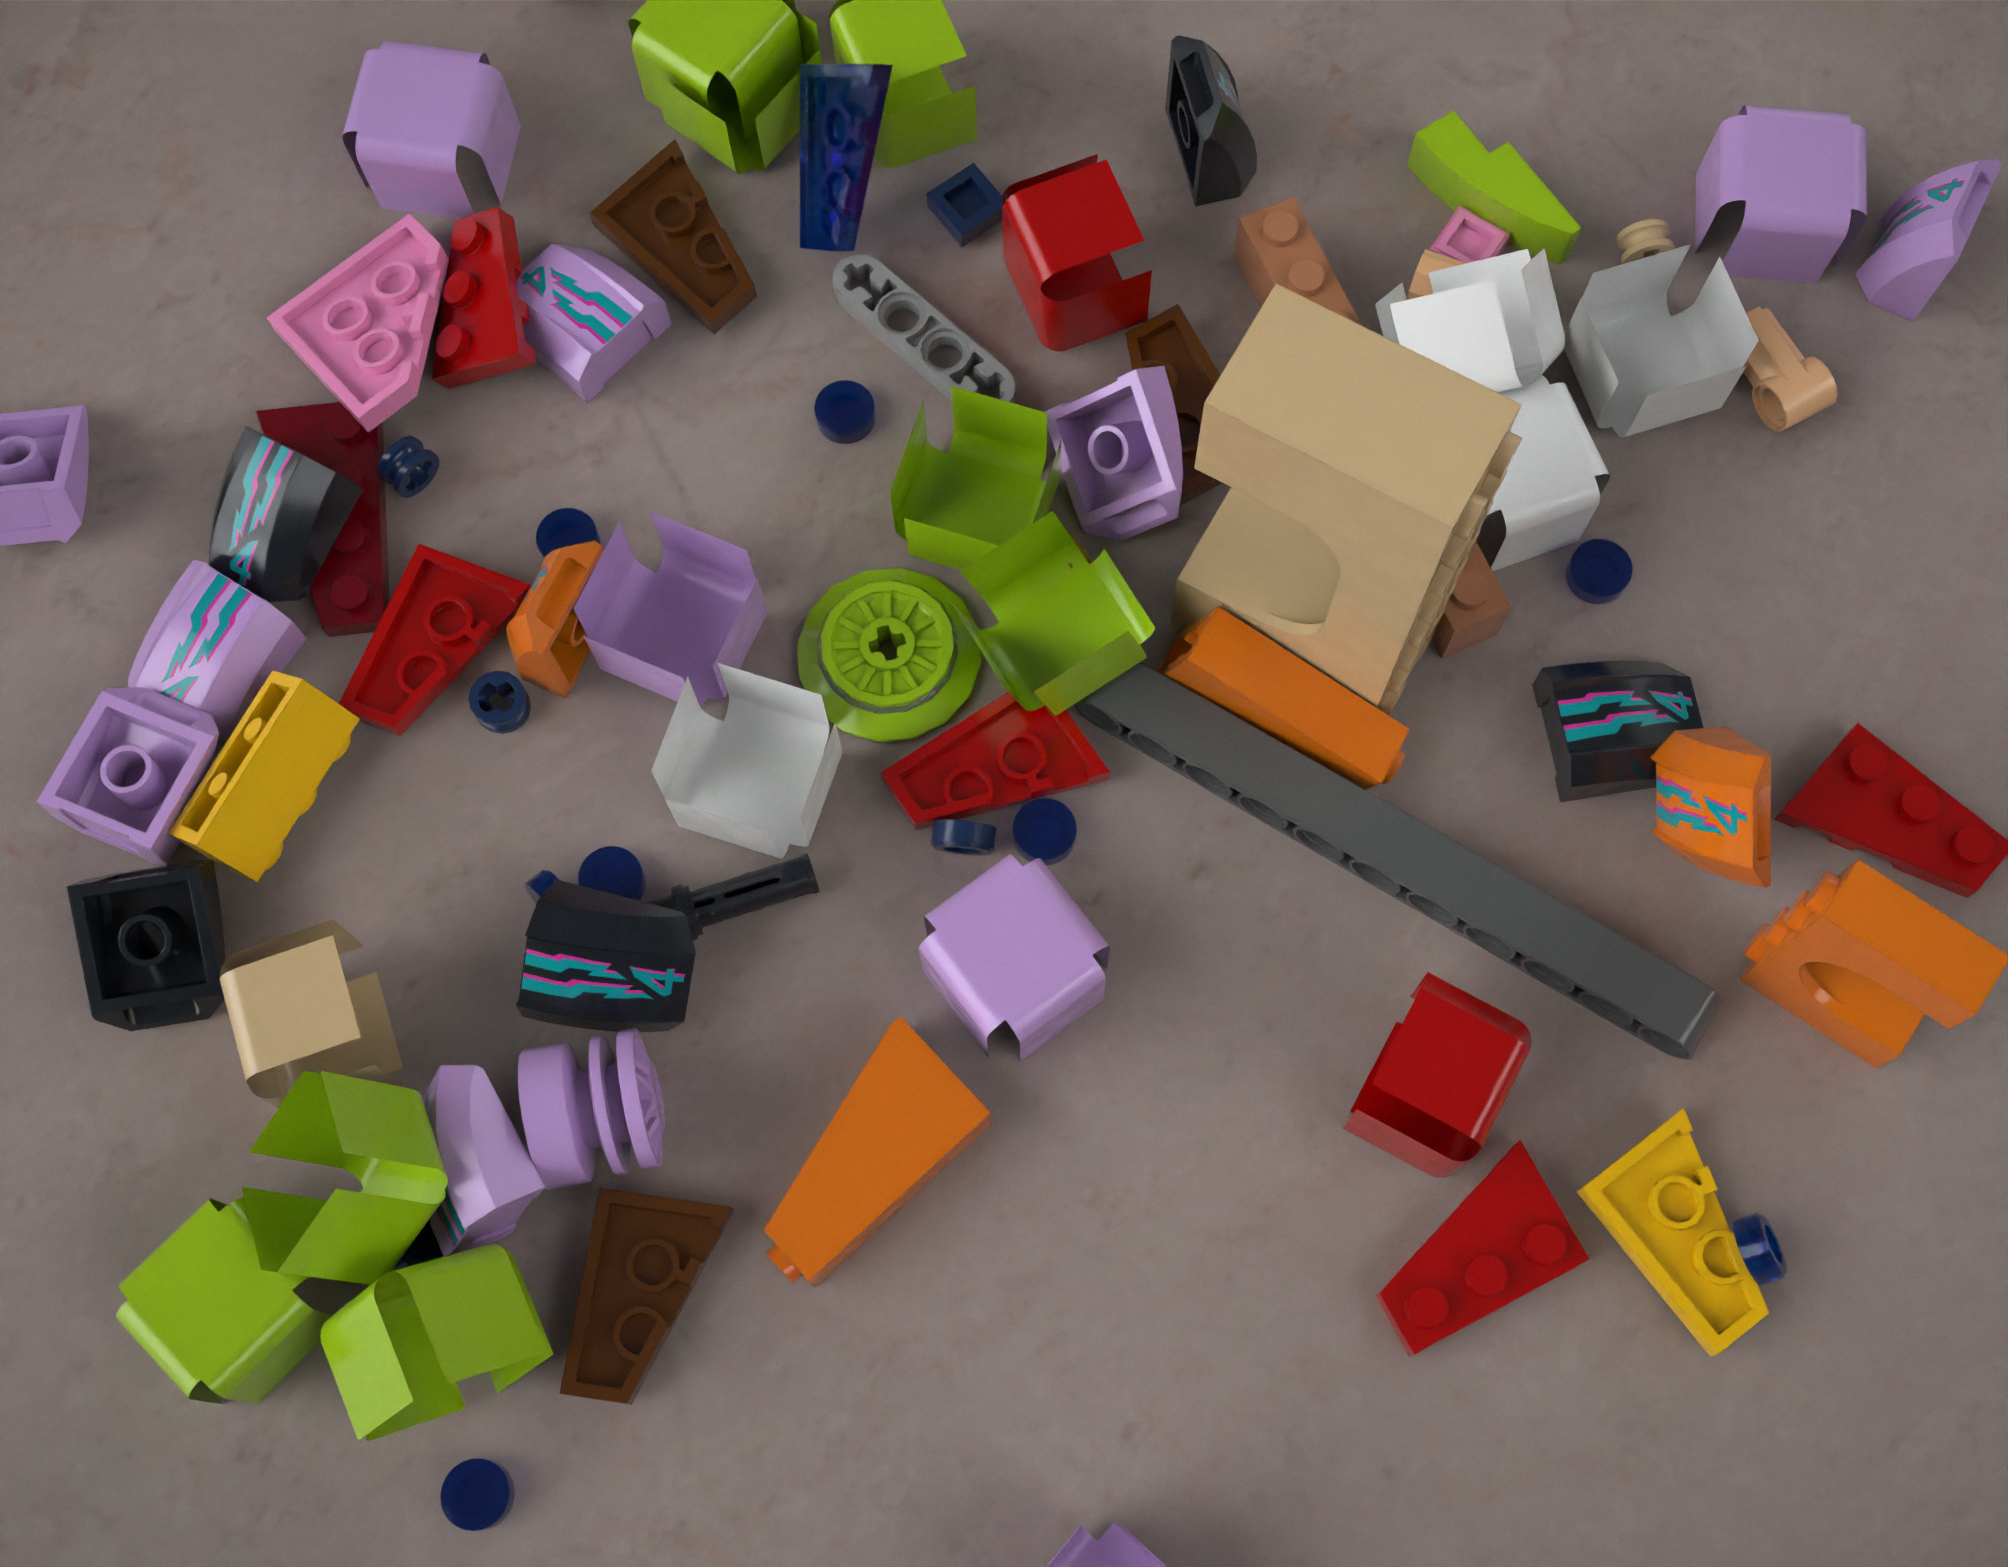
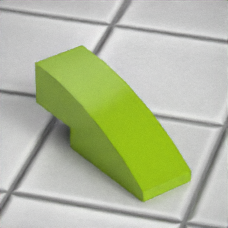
(1492, 186)

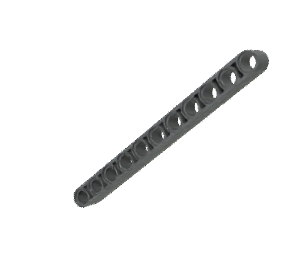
(1406, 859)

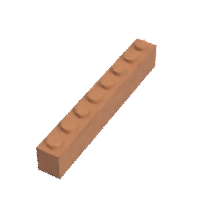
(1281, 249)

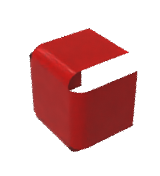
(1060, 257)
(1440, 1079)

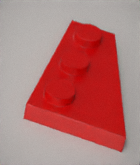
(481, 305)
(428, 636)
(993, 763)
(1889, 808)
(1483, 1256)

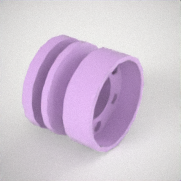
(581, 1110)

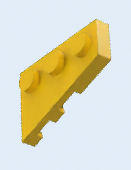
(1672, 1227)

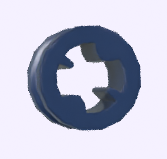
(408, 466)
(496, 719)

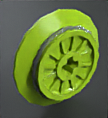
(896, 696)

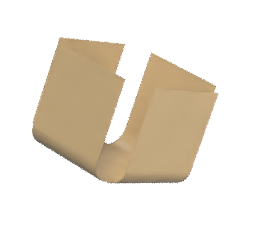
(301, 1014)

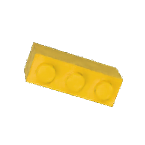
(265, 776)

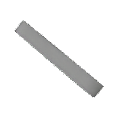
(929, 333)

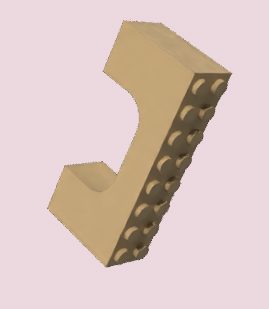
(1347, 496)

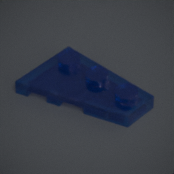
(837, 148)

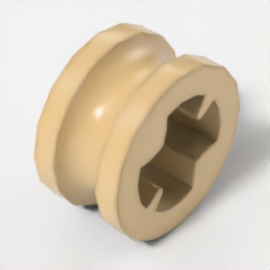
(1644, 239)

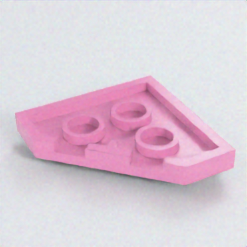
(370, 321)

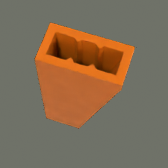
(1285, 698)
(879, 1150)

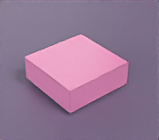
(1470, 238)

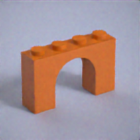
(1870, 963)

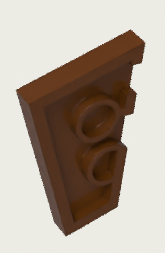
(676, 239)
(1172, 343)
(633, 1287)

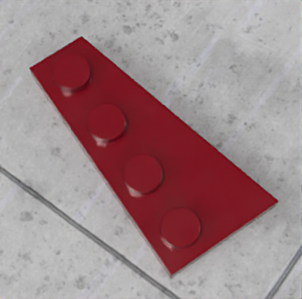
(354, 578)

